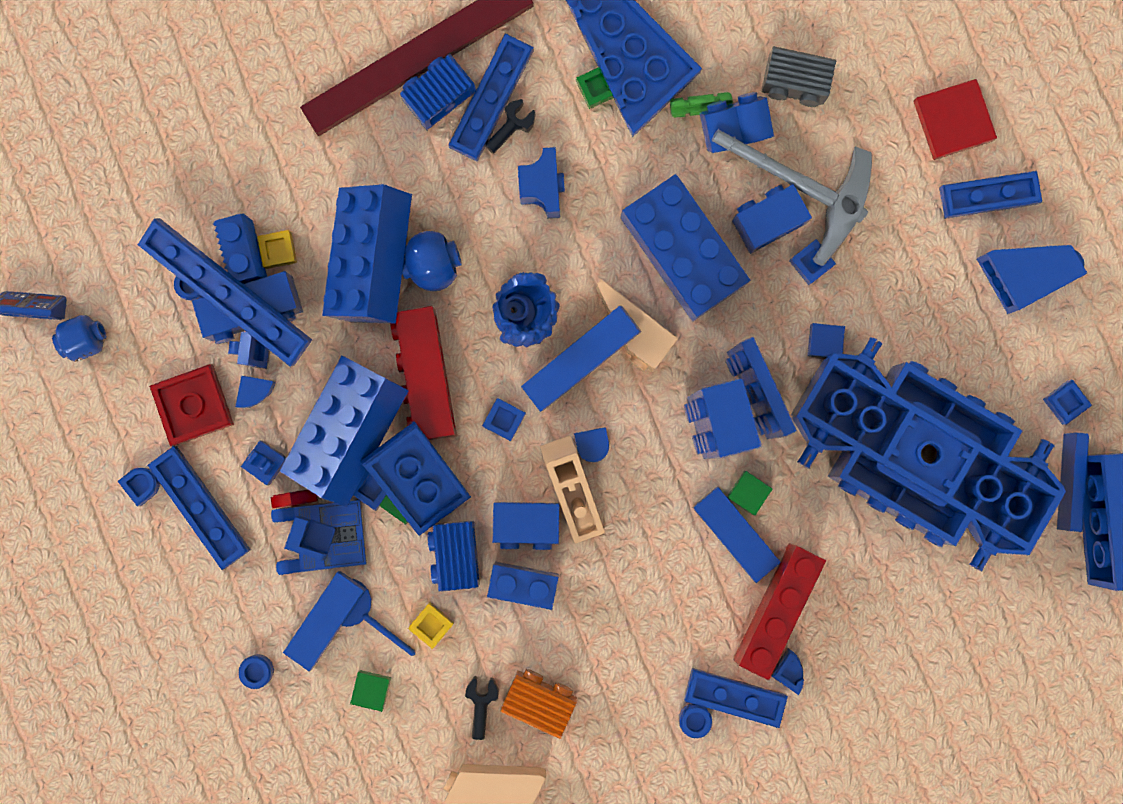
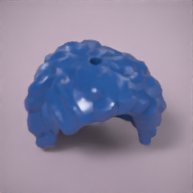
(533, 310)

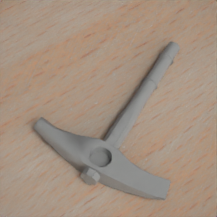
(844, 205)

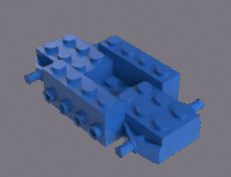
(881, 437)

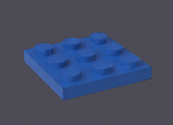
(770, 411)

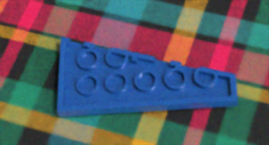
(635, 57)

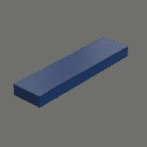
(491, 97)
(581, 358)
(199, 507)

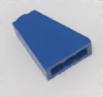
(1031, 273)

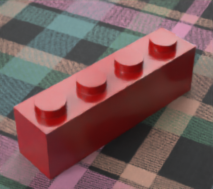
(424, 372)
(779, 611)

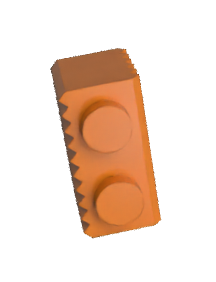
(539, 703)

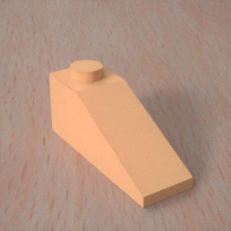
(654, 340)
(572, 489)

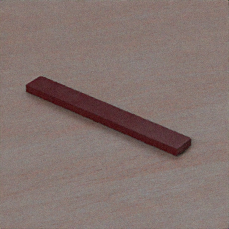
(409, 61)

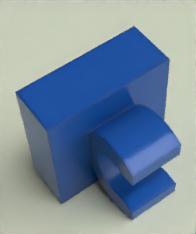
(249, 351)
(264, 462)

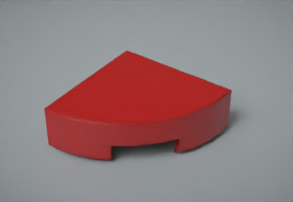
(293, 498)

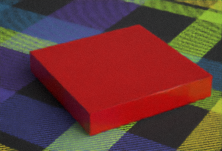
(955, 119)
(191, 405)

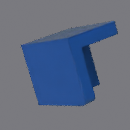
(310, 538)

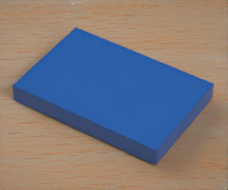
(415, 478)

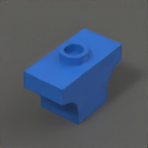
(541, 183)

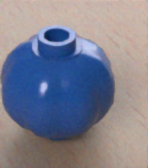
(431, 261)

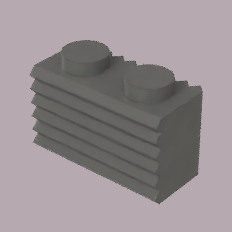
(798, 76)

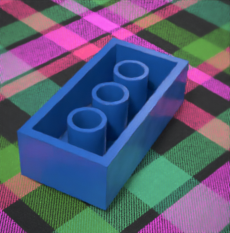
(684, 247)
(367, 254)
(722, 420)
(343, 431)
(1104, 521)

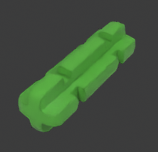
(696, 104)

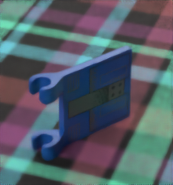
(347, 544)

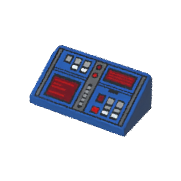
(32, 305)

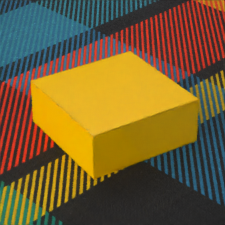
(277, 249)
(431, 625)

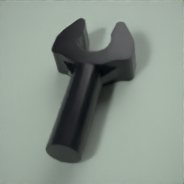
(512, 125)
(481, 702)

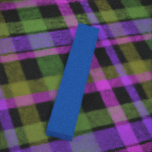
(224, 292)

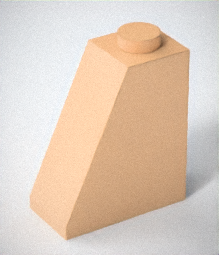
(494, 784)

